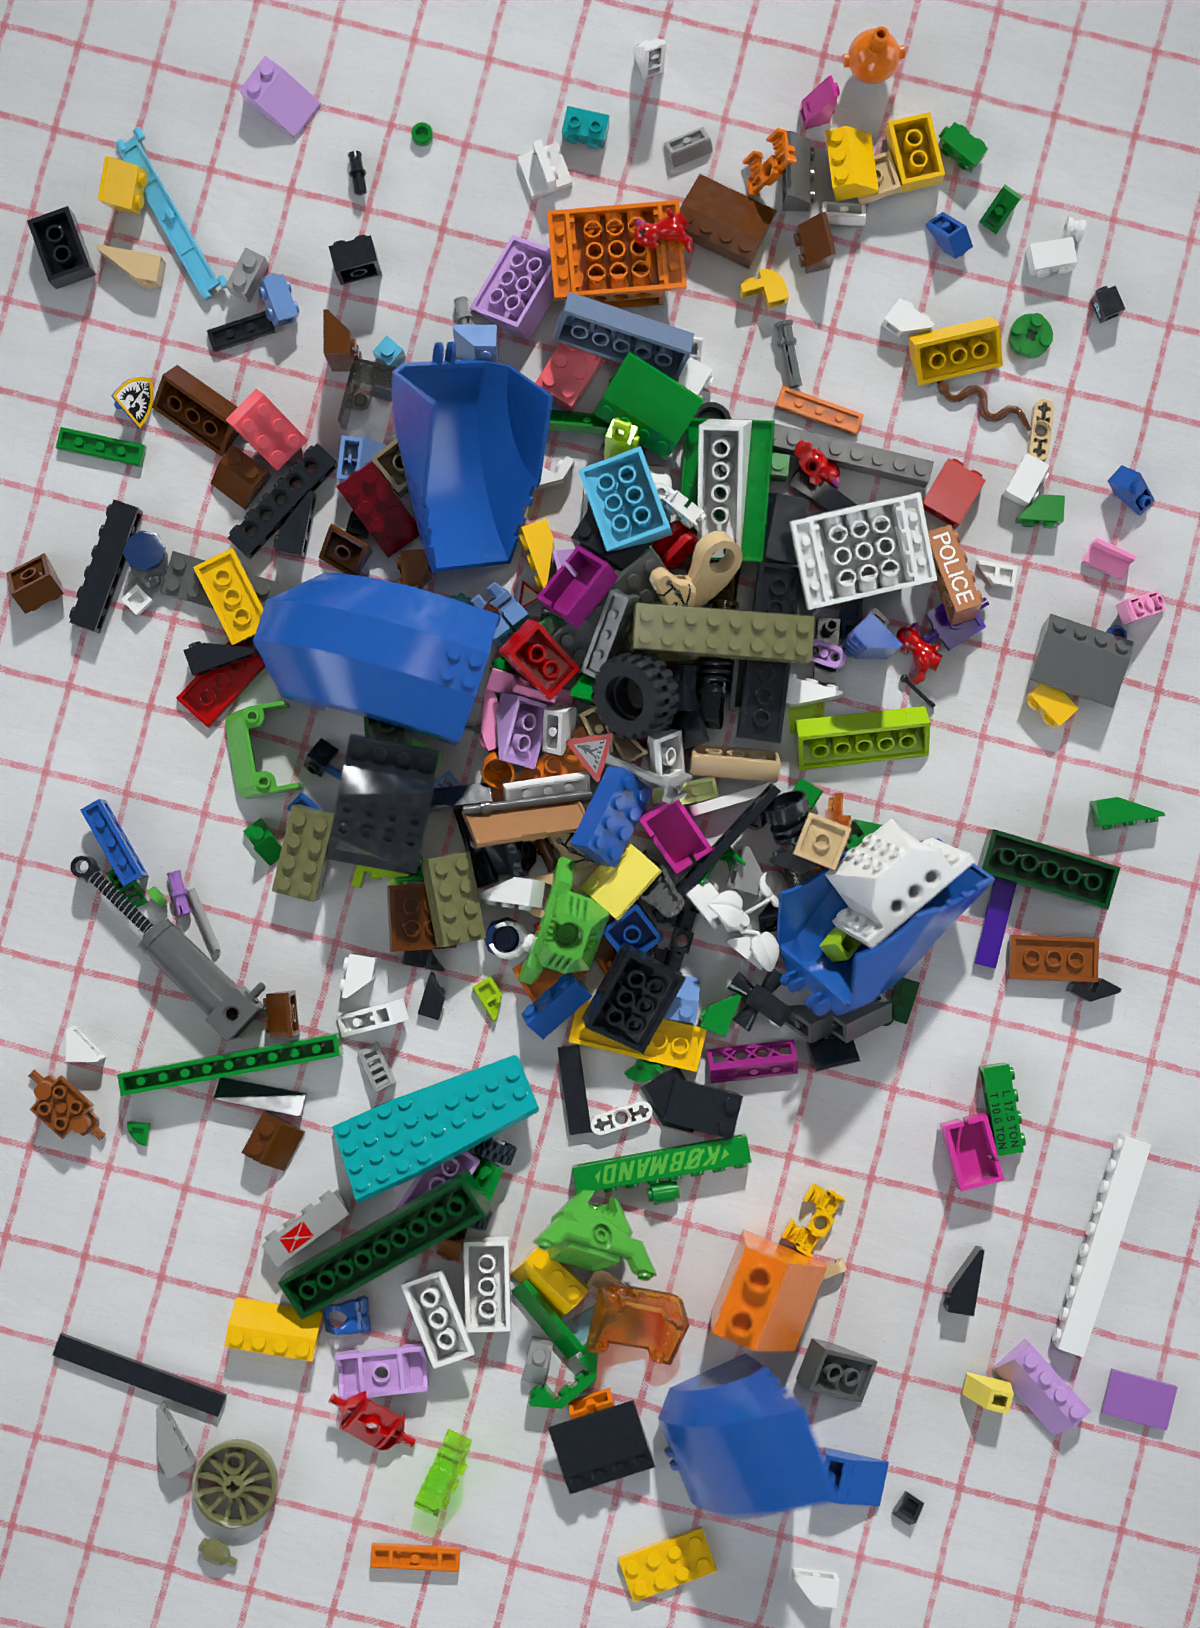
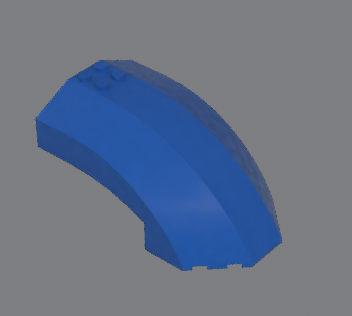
(377, 651)

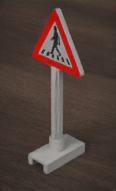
(595, 753)

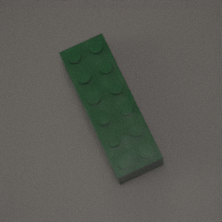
(1048, 869)

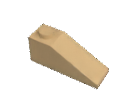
(142, 267)

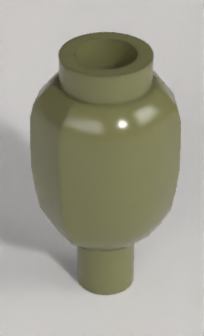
(216, 1552)

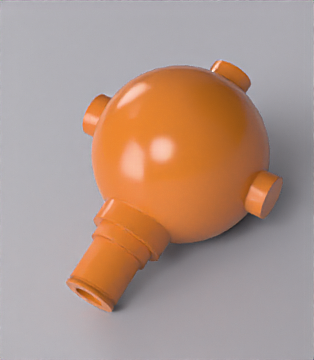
(873, 55)

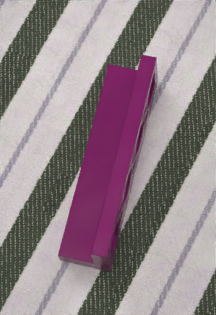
(752, 1066)

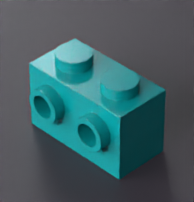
(585, 127)

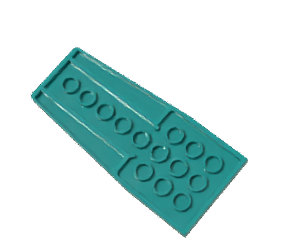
(432, 1126)

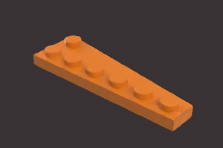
(549, 765)

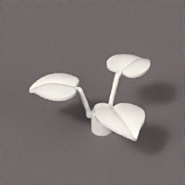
(728, 909)

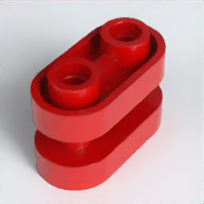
(676, 547)

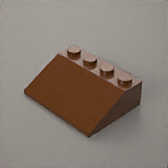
(726, 220)

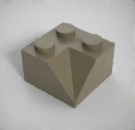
(391, 467)

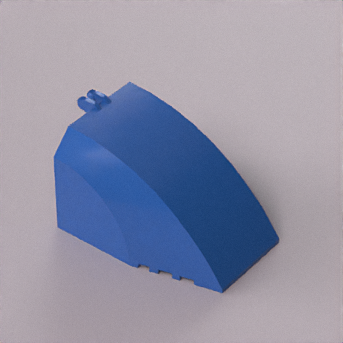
(469, 454)
(743, 1443)

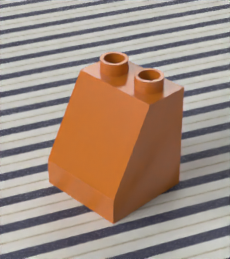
(766, 1295)

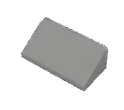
(688, 147)

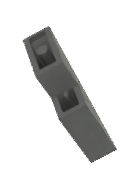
(844, 1026)

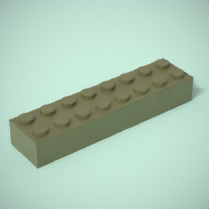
(722, 633)

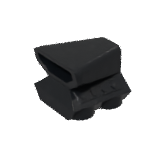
(512, 857)

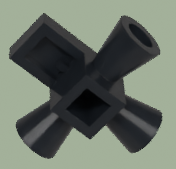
(760, 1000)

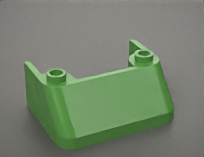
(248, 781)

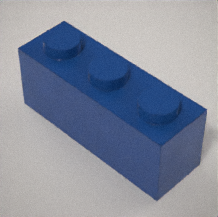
(556, 1005)

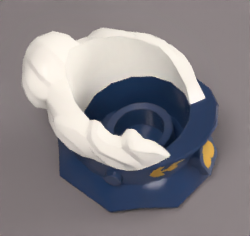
(508, 938)

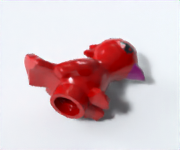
(669, 228)
(817, 465)
(924, 654)

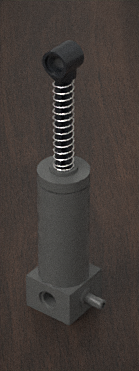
(183, 962)

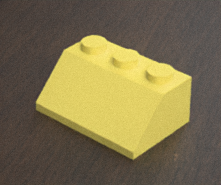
(621, 886)

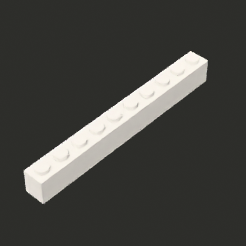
(1101, 1245)

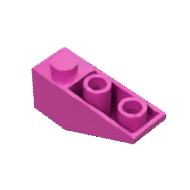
(819, 104)

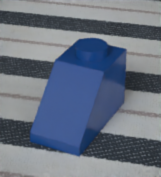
(950, 235)

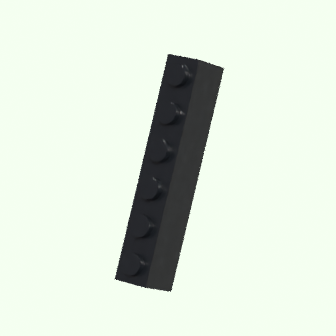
(105, 567)

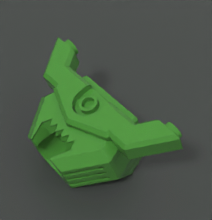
(567, 930)
(594, 1237)

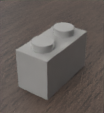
(247, 275)

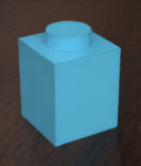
(389, 352)

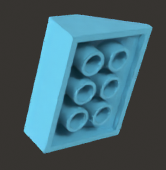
(625, 501)

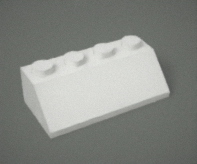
(437, 1318)

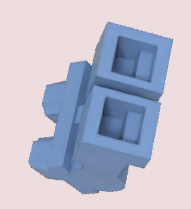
(511, 615)

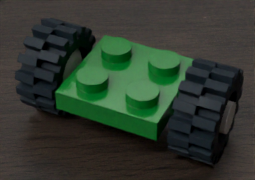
(488, 1172)

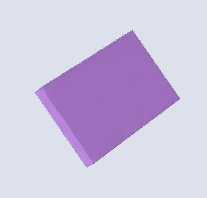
(1139, 1399)

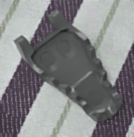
(662, 891)

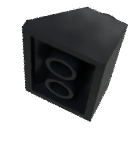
(778, 539)

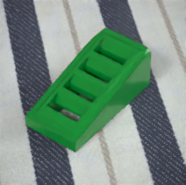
(115, 881)

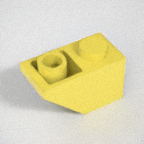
(988, 1392)

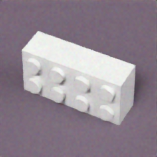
(487, 1284)

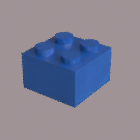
(633, 929)

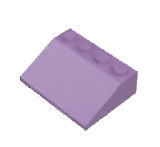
(517, 288)

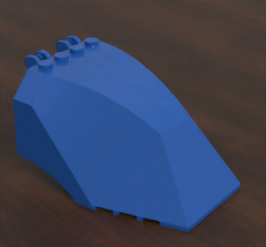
(847, 985)

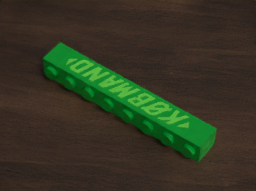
(662, 1163)

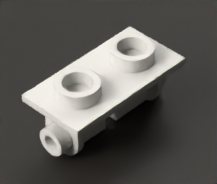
(675, 505)

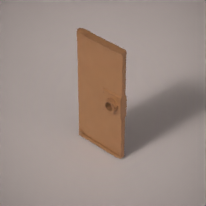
(524, 823)

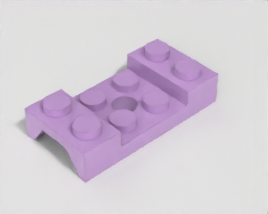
(404, 1364)

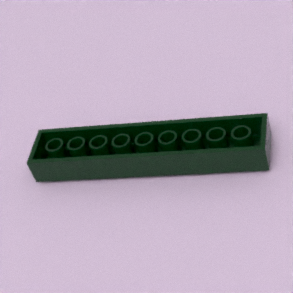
(385, 1244)

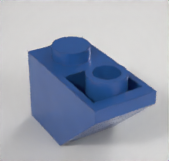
(1131, 489)

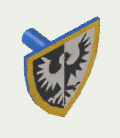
(135, 399)

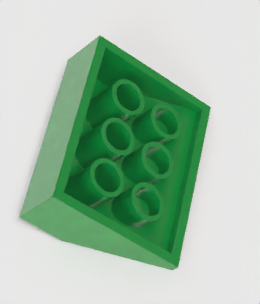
(650, 402)

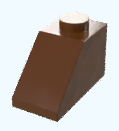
(451, 1247)

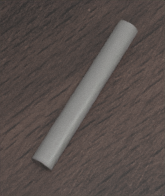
(203, 919)

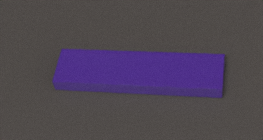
(994, 923)

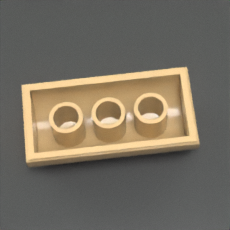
(735, 763)

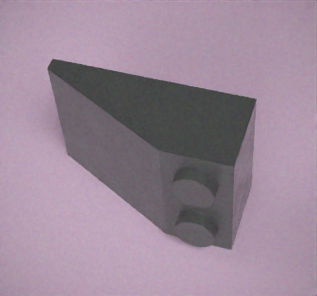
(836, 1371)

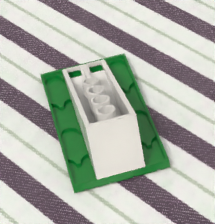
(734, 497)

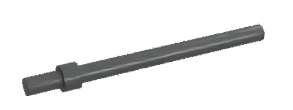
(486, 807)

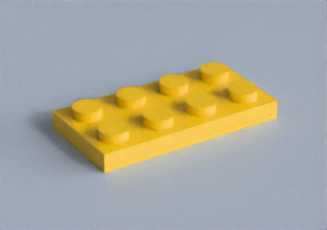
(231, 595)
(667, 1564)

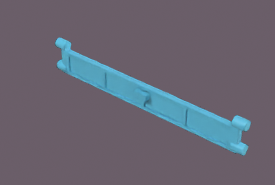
(171, 219)

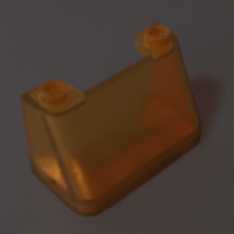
(638, 1320)

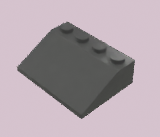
(1081, 660)

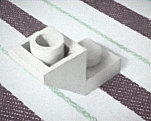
(550, 479)

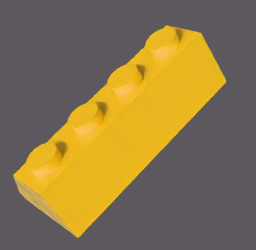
(956, 350)
(273, 1330)

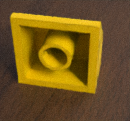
(122, 186)

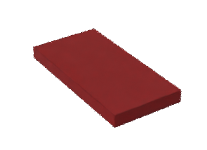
(214, 692)

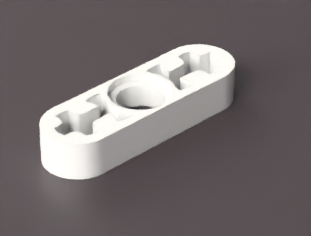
(603, 1116)

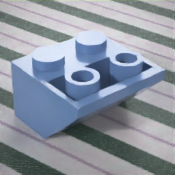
(354, 454)

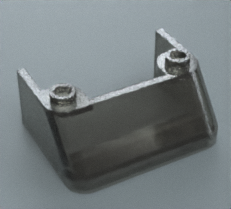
(365, 381)

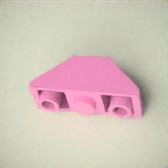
(1140, 607)

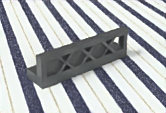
(610, 631)

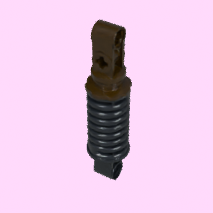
(712, 671)

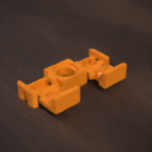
(762, 173)

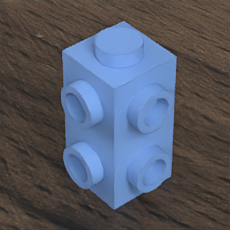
(277, 296)

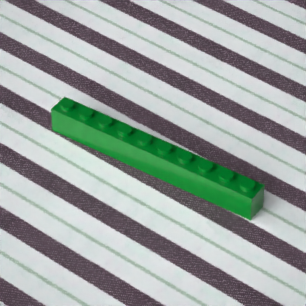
(230, 1064)

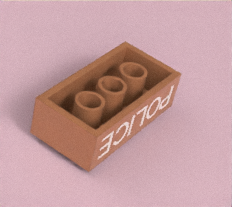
(954, 579)

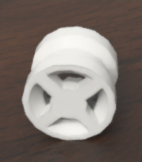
(1074, 229)

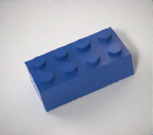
(611, 816)

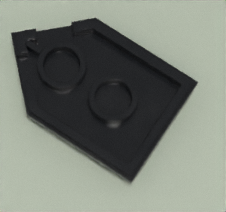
(658, 1094)

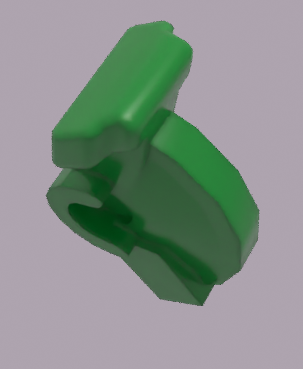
(643, 1070)

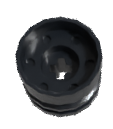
(787, 816)

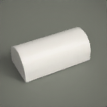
(844, 213)

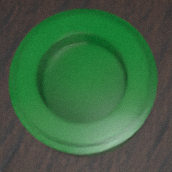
(422, 134)

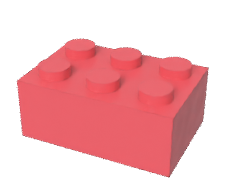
(569, 375)
(266, 429)

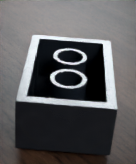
(61, 247)

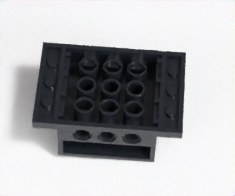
(382, 804)

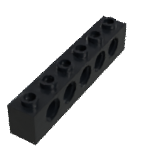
(268, 502)

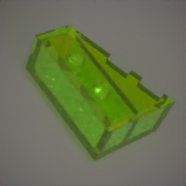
(443, 1473)

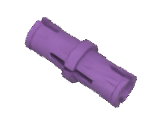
(178, 893)

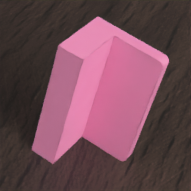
(1108, 558)

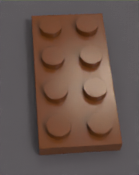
(1053, 958)

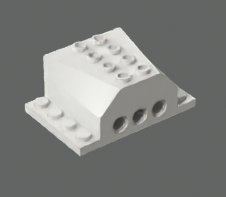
(863, 550)
(890, 880)

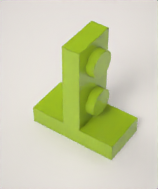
(360, 873)

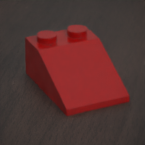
(539, 658)

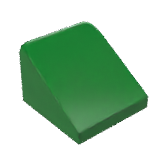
(812, 792)

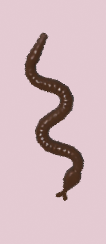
(983, 403)

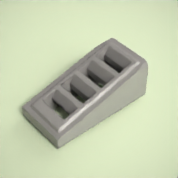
(369, 1070)

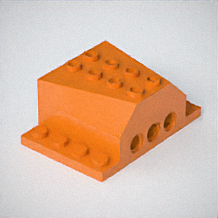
(600, 260)

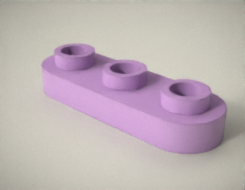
(826, 654)

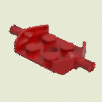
(361, 1411)

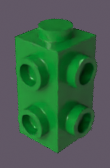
(962, 146)

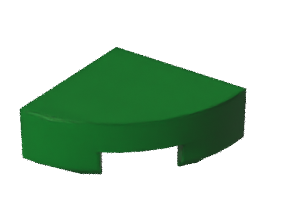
(139, 1132)

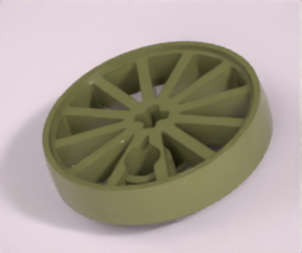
(234, 1473)

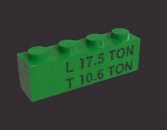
(1001, 1108)

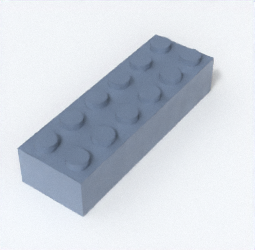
(616, 332)

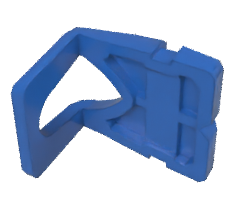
(356, 1314)

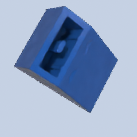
(856, 1477)

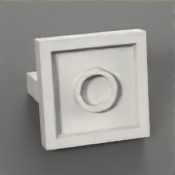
(544, 169)

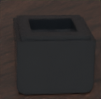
(908, 1508)

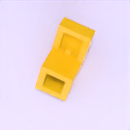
(769, 284)

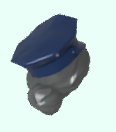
(146, 558)

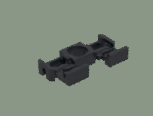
(674, 957)

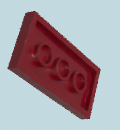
(379, 508)

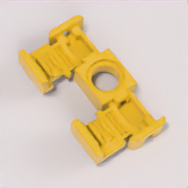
(808, 1238)

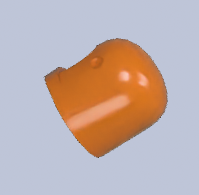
(496, 770)

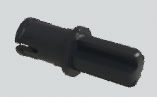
(357, 173)

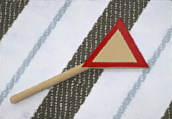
(527, 595)

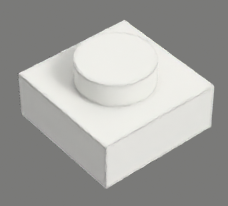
(137, 600)

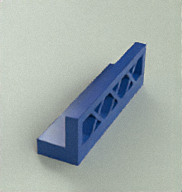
(114, 842)

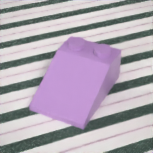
(279, 97)
(520, 729)

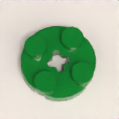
(1026, 347)

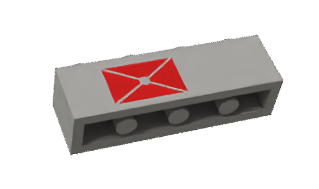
(306, 1228)

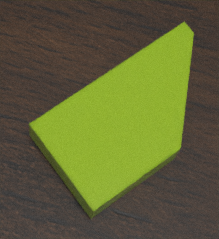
(489, 995)

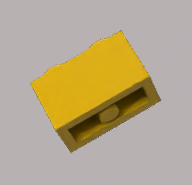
(1052, 704)

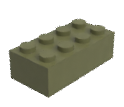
(304, 853)
(453, 899)

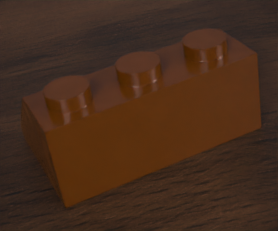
(338, 344)

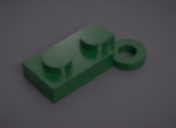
(903, 1000)

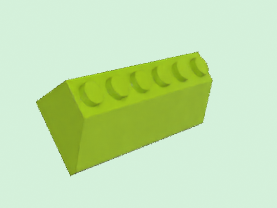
(862, 737)

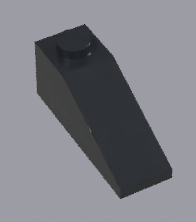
(295, 531)
(210, 657)
(964, 1286)

